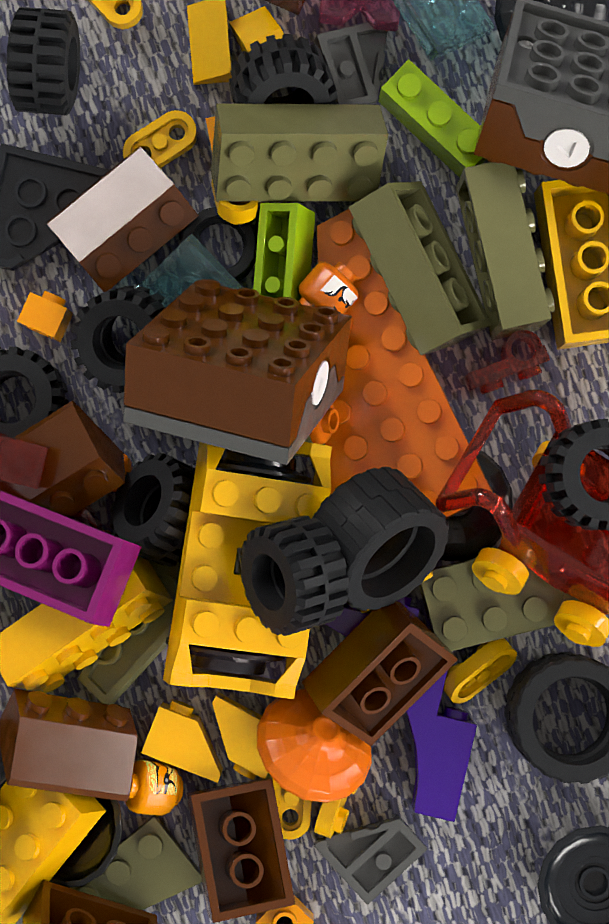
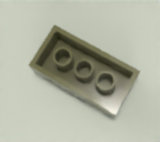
(297, 152)
(504, 249)
(419, 266)
(469, 613)

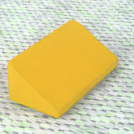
(209, 42)

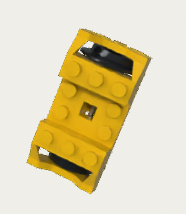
(211, 613)

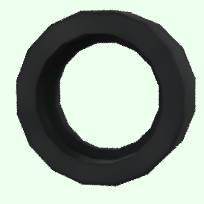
(211, 217)

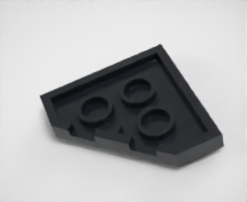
(32, 193)

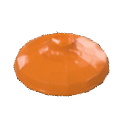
(310, 751)

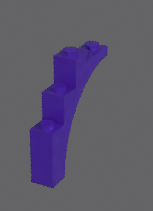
(440, 739)

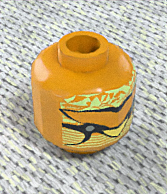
(154, 788)

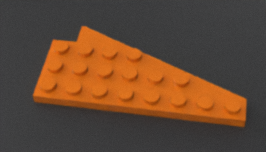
(390, 395)

